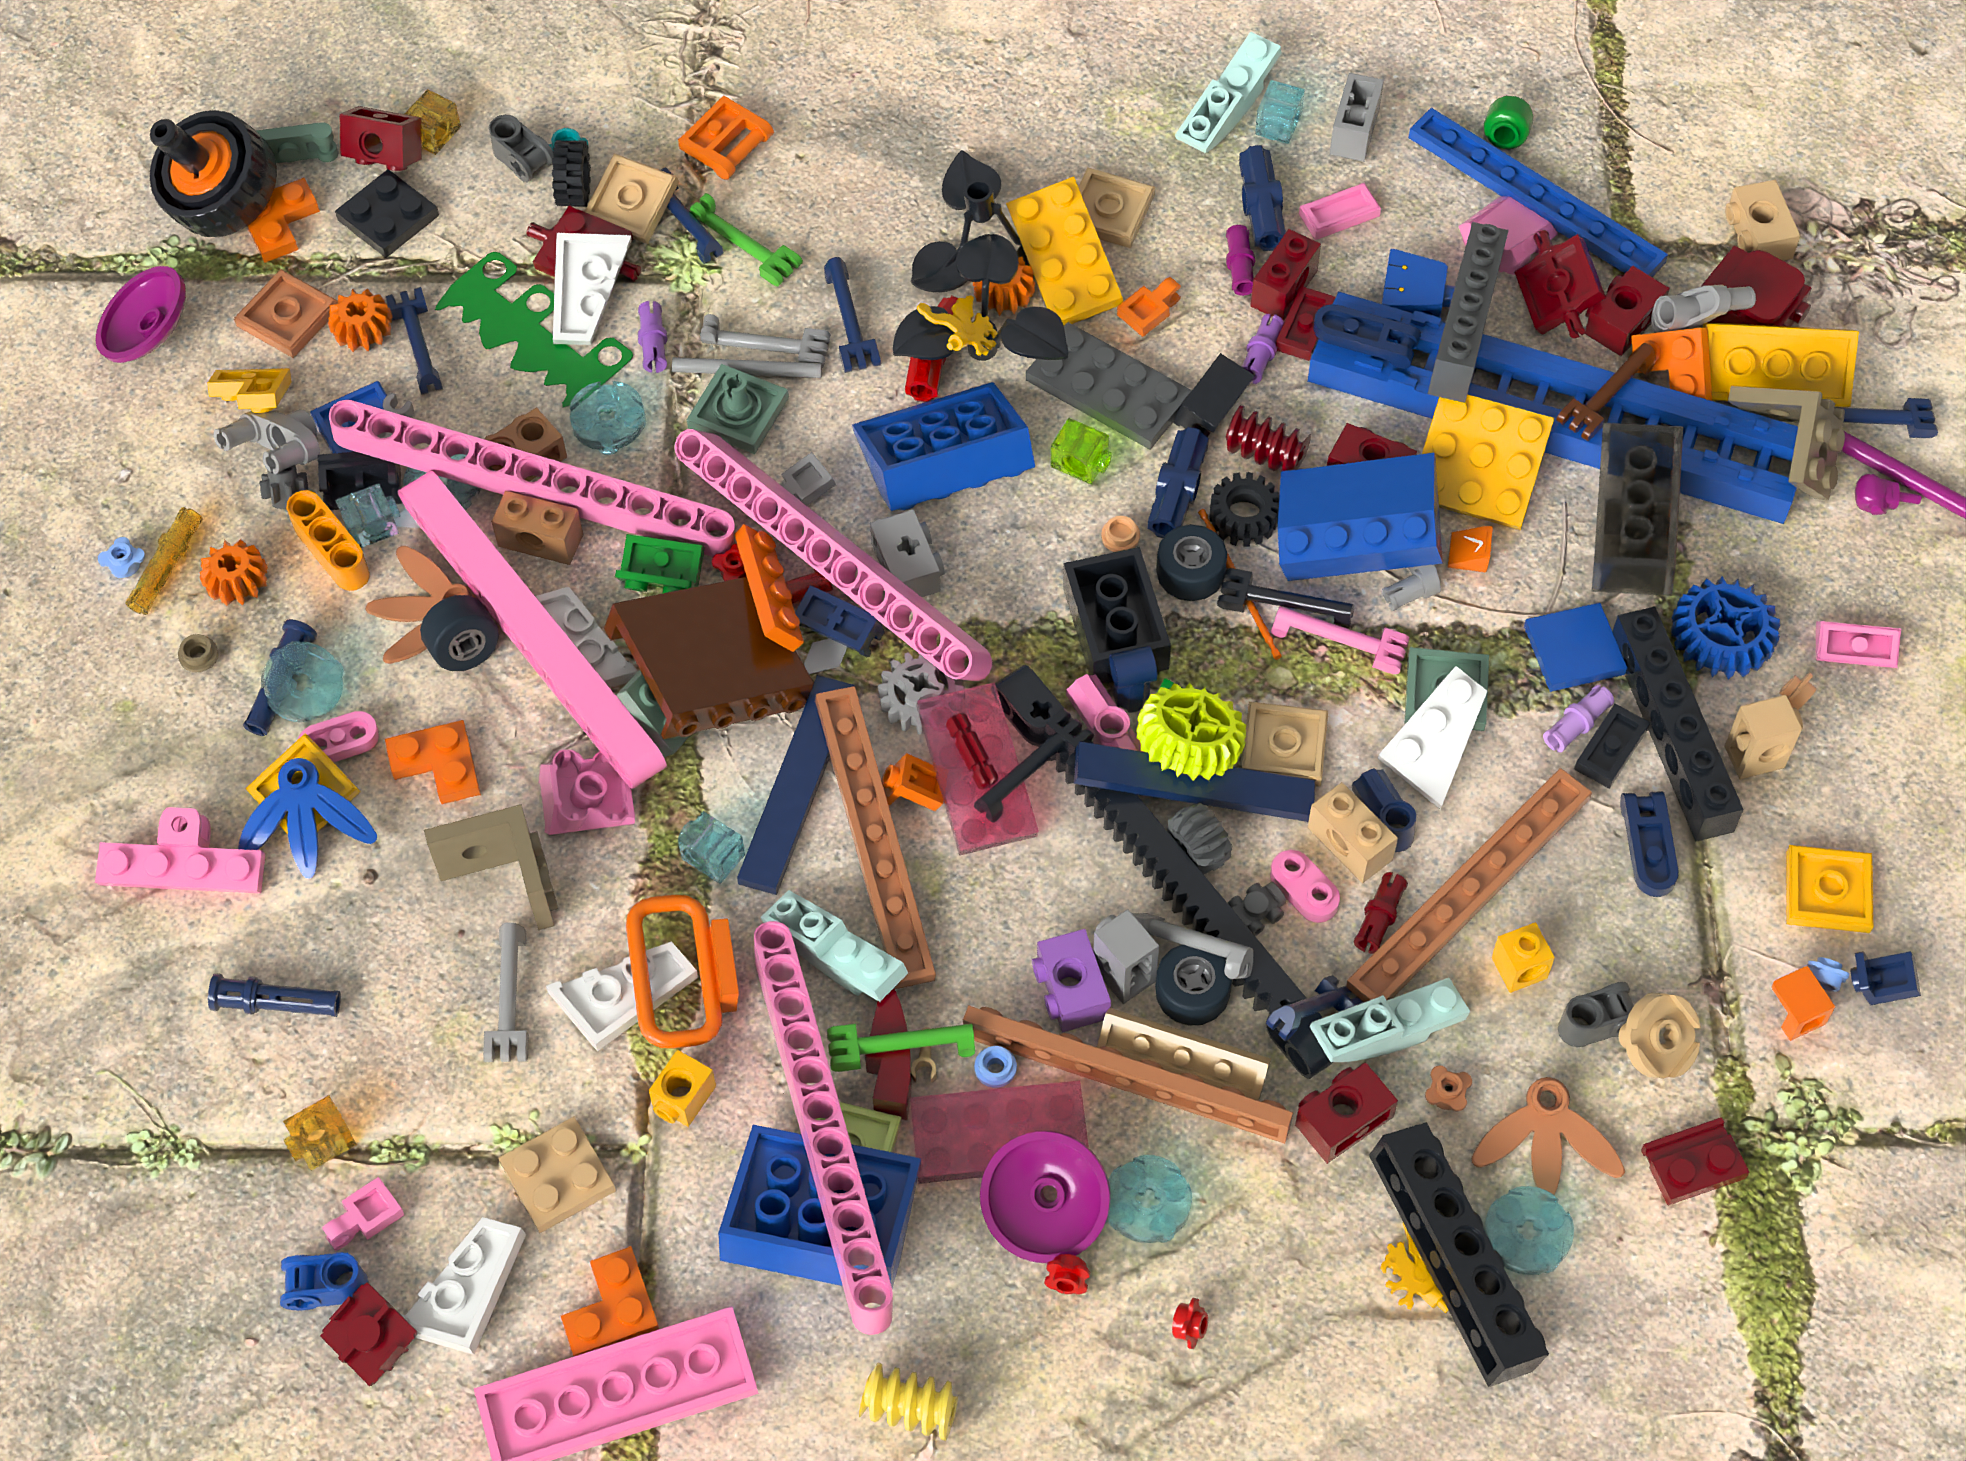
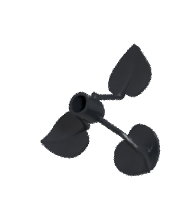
(969, 187)
(1034, 333)

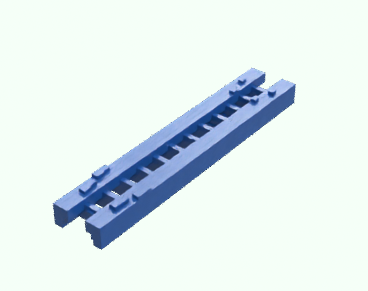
(1703, 474)

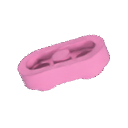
(339, 732)
(1302, 884)

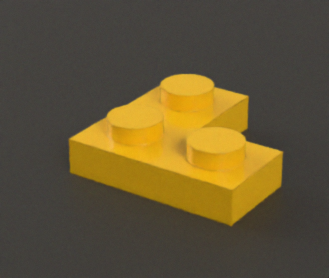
(252, 388)

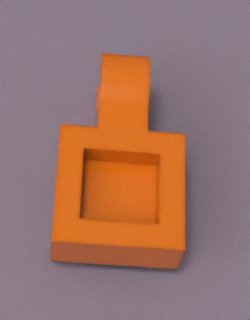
(1148, 309)

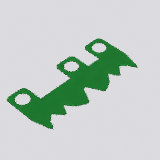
(514, 321)

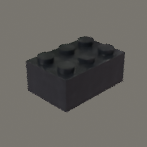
(1114, 609)

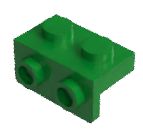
(660, 564)

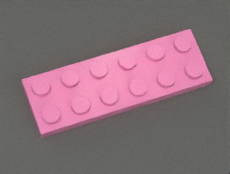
(617, 1390)

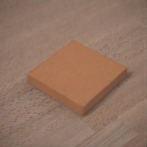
(286, 313)

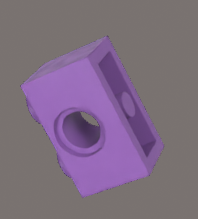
(1071, 957)

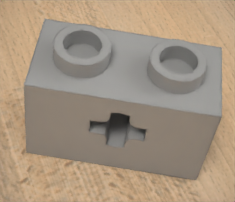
(1356, 117)
(905, 552)
(1125, 955)

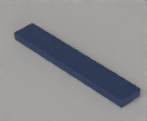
(1235, 790)
(789, 798)

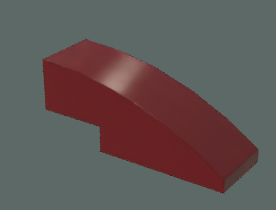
(893, 1067)

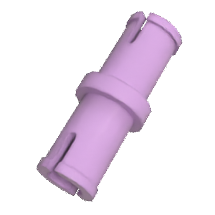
(1578, 718)

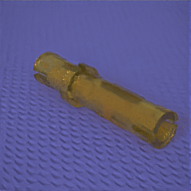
(171, 548)

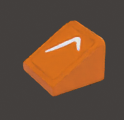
(1470, 549)

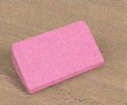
(1857, 644)

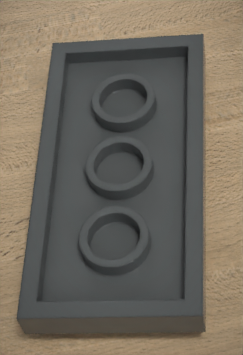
(1111, 387)

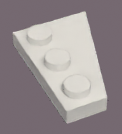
(587, 636)

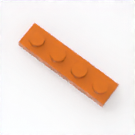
(769, 587)

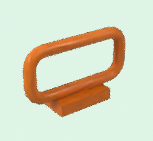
(715, 969)

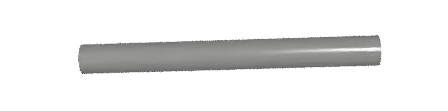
(751, 367)

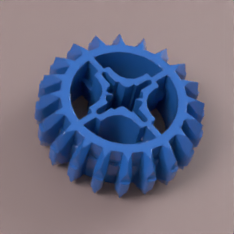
(1719, 640)

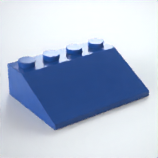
(944, 446)
(1359, 517)
(777, 1214)

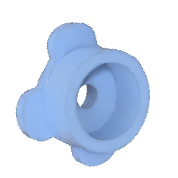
(124, 566)
(1828, 973)

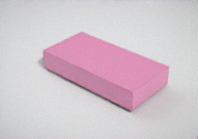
(1339, 211)

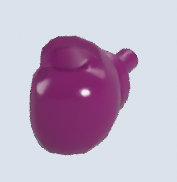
(1879, 495)

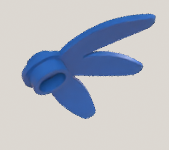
(301, 824)

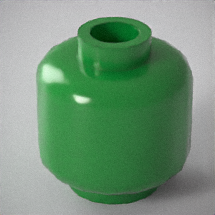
(1508, 122)

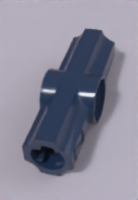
(1262, 197)
(1178, 481)

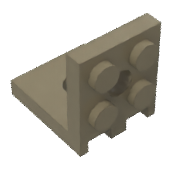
(1817, 437)
(492, 842)

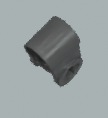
(518, 146)
(1602, 1010)

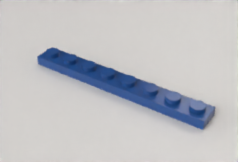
(1513, 179)

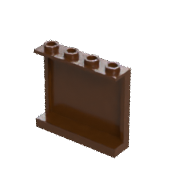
(709, 657)

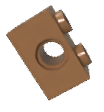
(537, 527)

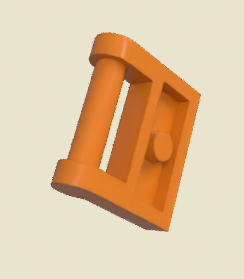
(717, 129)

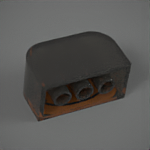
(1637, 509)

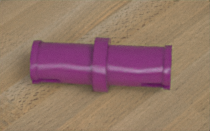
(1240, 259)

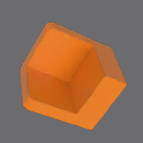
(1804, 1001)

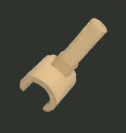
(924, 1060)

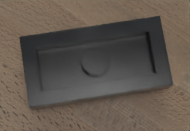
(1612, 746)

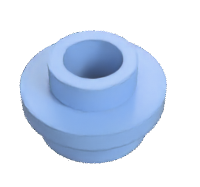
(991, 1056)

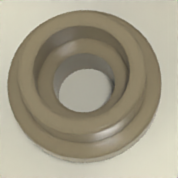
(197, 644)

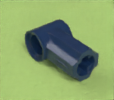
(1132, 676)
(1385, 802)

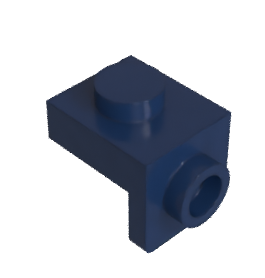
(1886, 977)

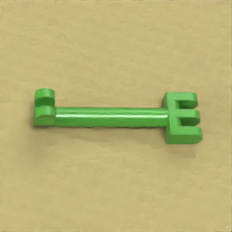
(774, 264)
(847, 1048)

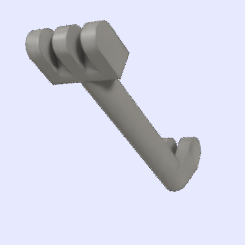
(810, 348)
(510, 937)
(1239, 957)

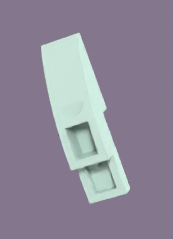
(1231, 96)
(834, 950)
(1389, 1025)

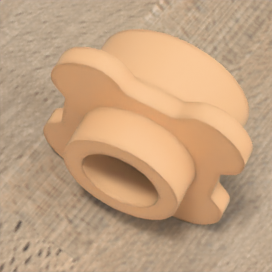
(1798, 690)

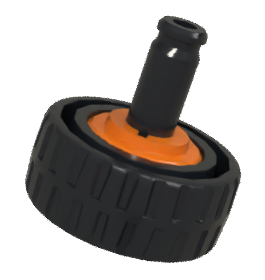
(211, 172)

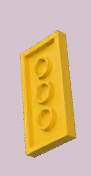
(1065, 252)
(1782, 359)

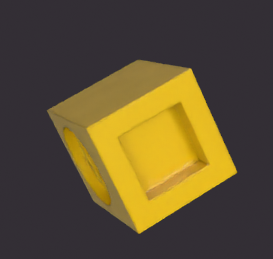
(1522, 957)
(682, 1072)

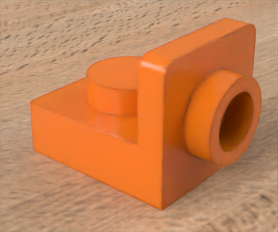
(914, 781)

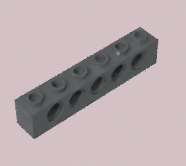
(1468, 312)

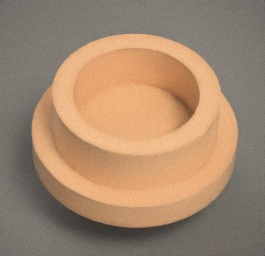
(1120, 534)

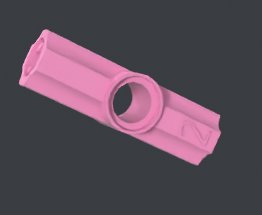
(1100, 713)

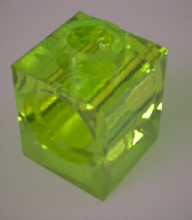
(1080, 451)

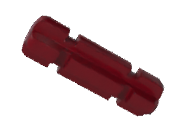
(972, 751)

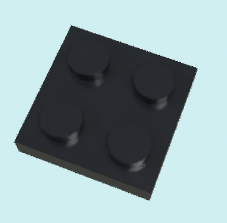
(387, 213)

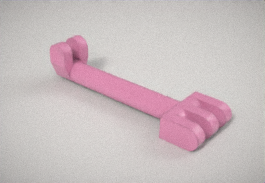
(1388, 649)

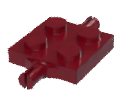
(575, 222)
(1559, 284)

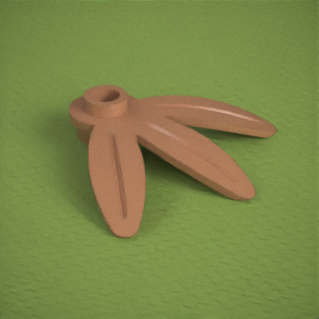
(414, 608)
(1546, 1143)

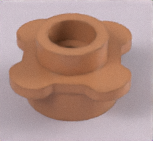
(1448, 1100)

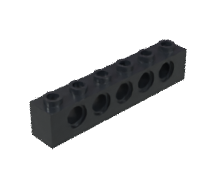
(1677, 725)
(1457, 1275)

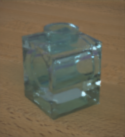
(1279, 111)
(369, 515)
(711, 847)

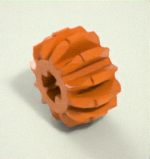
(1012, 294)
(360, 320)
(233, 572)

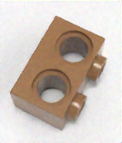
(528, 428)

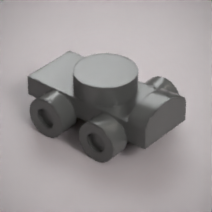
(1258, 904)

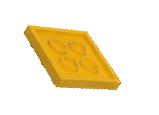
(1487, 457)

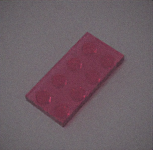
(958, 789)
(965, 1129)

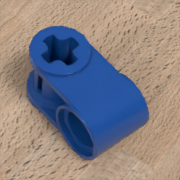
(312, 1280)

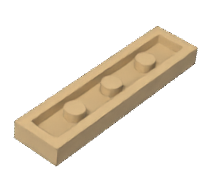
(1184, 1052)

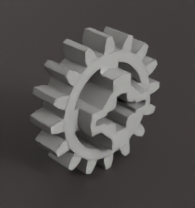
(912, 682)

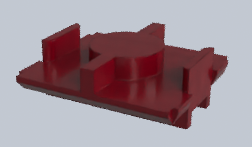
(368, 1333)

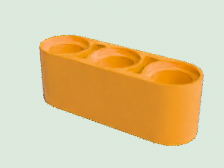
(332, 554)

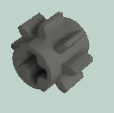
(282, 485)

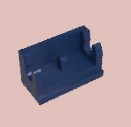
(838, 620)

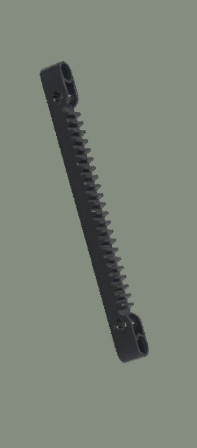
(1028, 708)

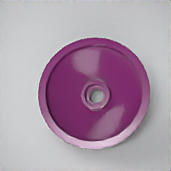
(141, 315)
(1021, 1214)

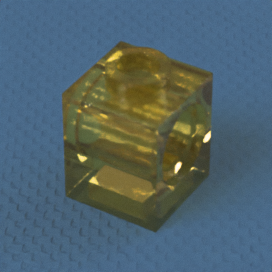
(438, 120)
(318, 1116)

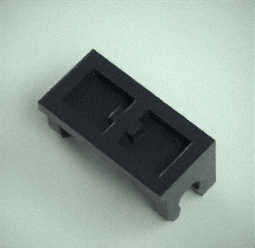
(1213, 395)
(354, 471)

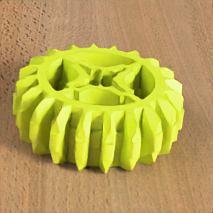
(1167, 736)

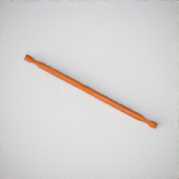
(1250, 604)

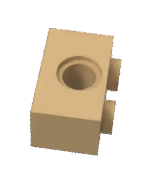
(1762, 220)
(1763, 736)
(1352, 832)

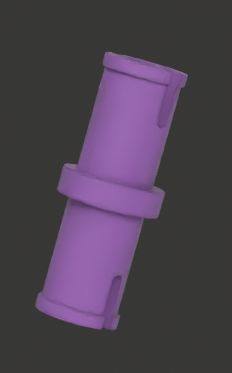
(652, 336)
(1262, 346)

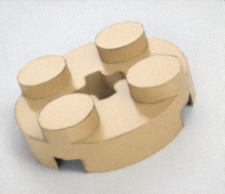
(1642, 1031)

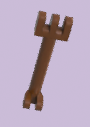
(1642, 358)

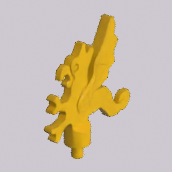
(960, 323)
(1414, 1276)

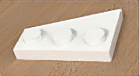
(583, 283)
(1435, 736)
(604, 1000)
(463, 1296)

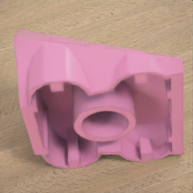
(1522, 226)
(583, 794)

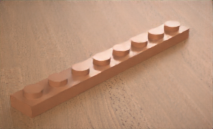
(874, 834)
(1469, 888)
(1140, 1078)

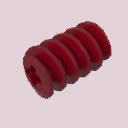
(1265, 443)

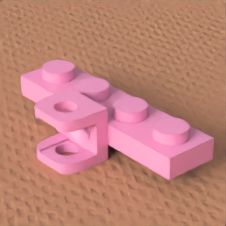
(181, 859)

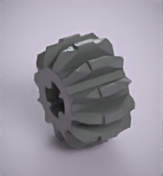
(1201, 837)

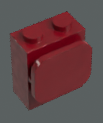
(1777, 286)

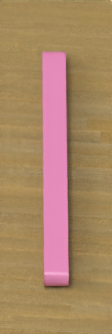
(521, 464)
(844, 557)
(533, 630)
(776, 962)

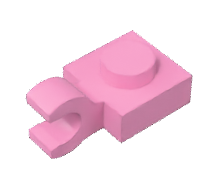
(367, 1210)

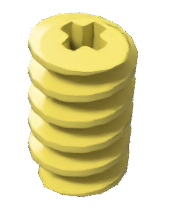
(909, 1401)

